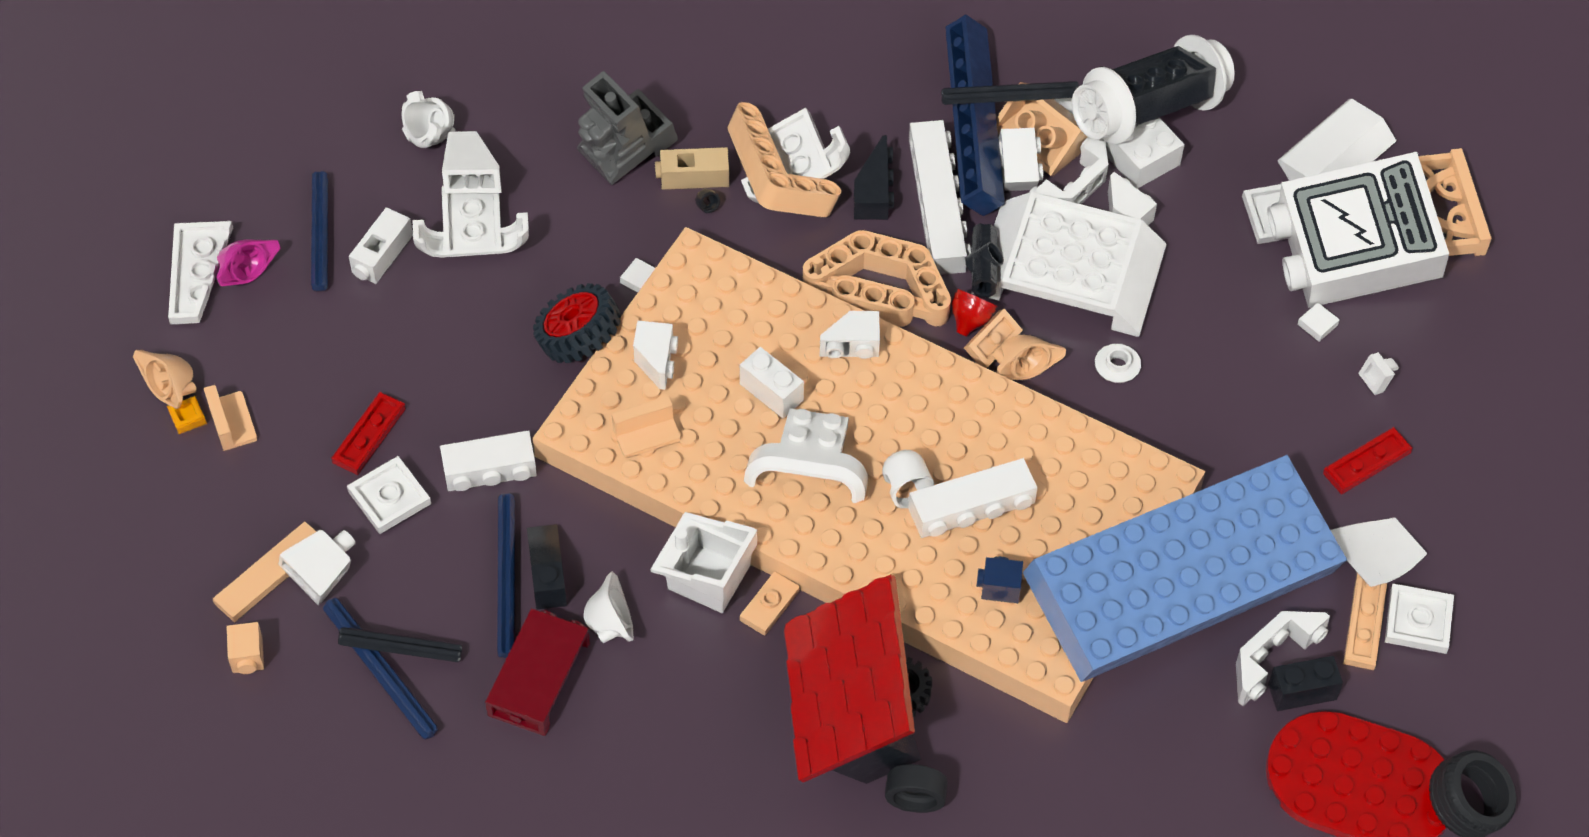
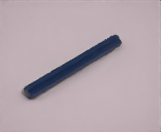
(319, 232)

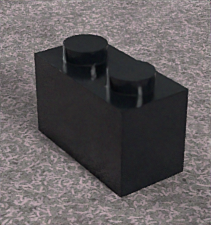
(1305, 683)

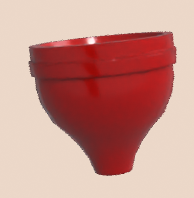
(970, 312)

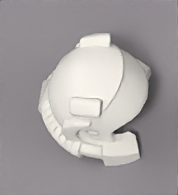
(426, 120)

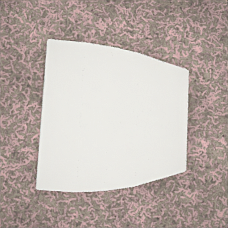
(1379, 549)

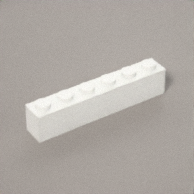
(938, 196)

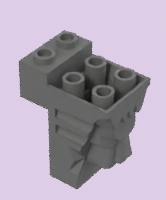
(620, 128)

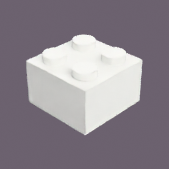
(1147, 153)

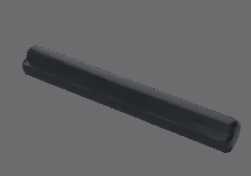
(399, 644)

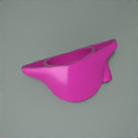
(245, 260)

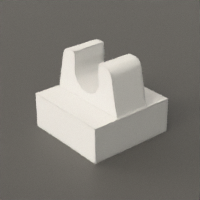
(1378, 372)

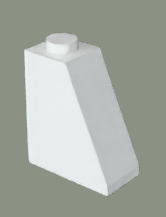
(469, 165)

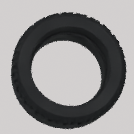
(1493, 784)

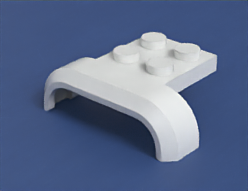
(803, 149)
(471, 228)
(811, 448)

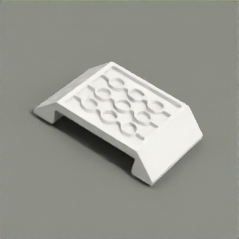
(1078, 257)

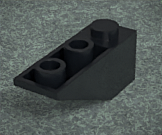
(872, 183)

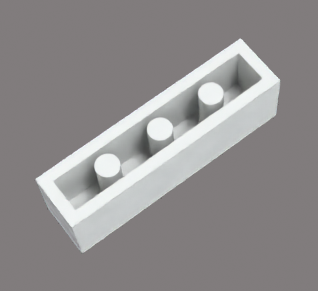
(972, 498)

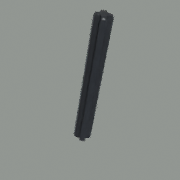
(1006, 93)

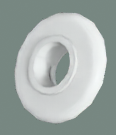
(1116, 373)

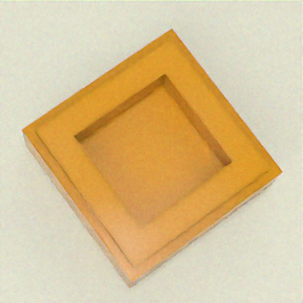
(187, 416)

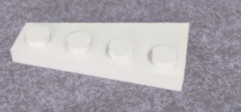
(195, 267)

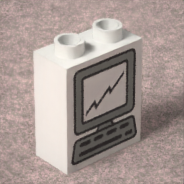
(1359, 230)

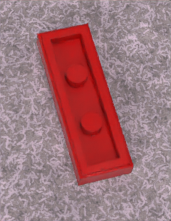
(368, 433)
(1367, 460)

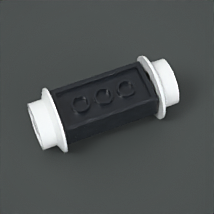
(1122, 98)

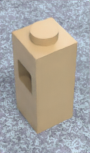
(693, 168)

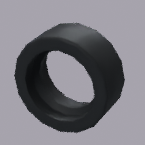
(916, 788)

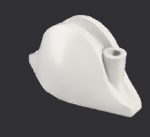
(608, 611)

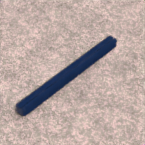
(506, 575)
(384, 674)

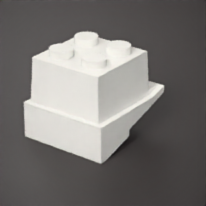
(706, 559)

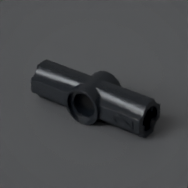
(984, 260)

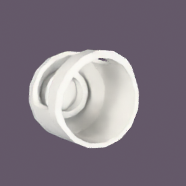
(902, 468)

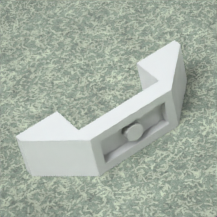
(1092, 177)
(1300, 626)

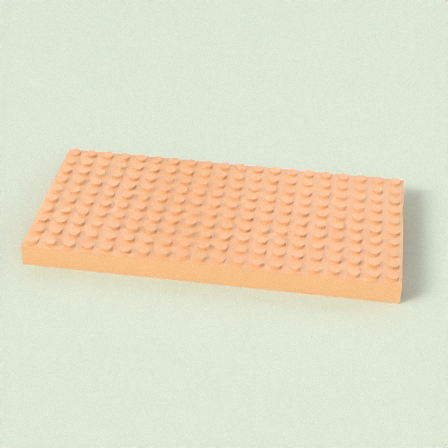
(902, 400)

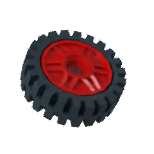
(577, 323)

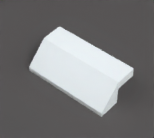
(1342, 140)

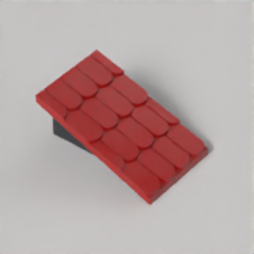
(851, 686)

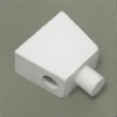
(318, 563)

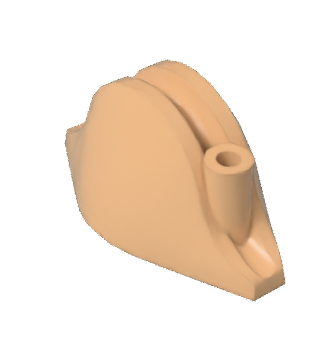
(1026, 357)
(166, 376)

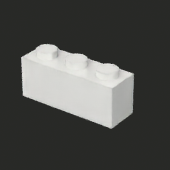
(488, 461)

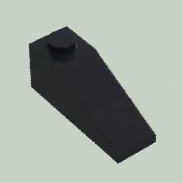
(546, 567)

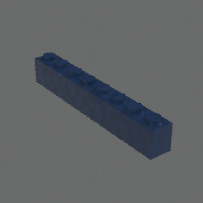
(974, 122)

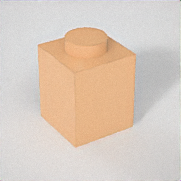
(245, 648)

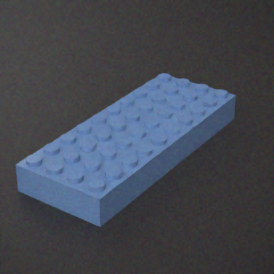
(1183, 567)

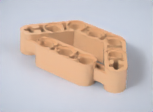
(885, 256)

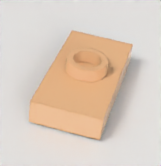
(769, 603)

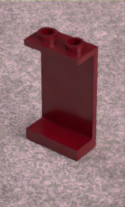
(536, 670)

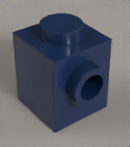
(1000, 579)

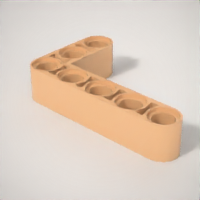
(767, 174)

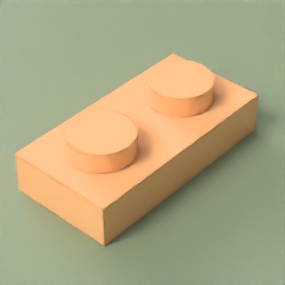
(992, 337)

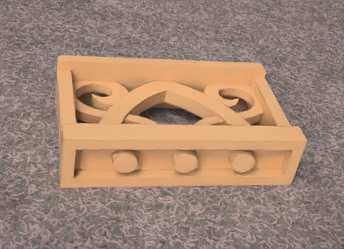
(1458, 176)

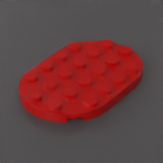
(1353, 777)

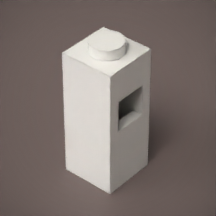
(380, 245)

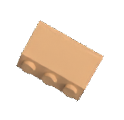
(1052, 123)

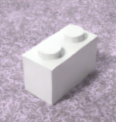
(1019, 159)
(771, 382)

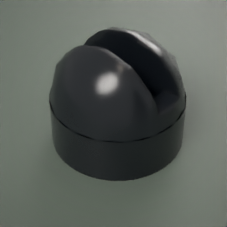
(712, 197)

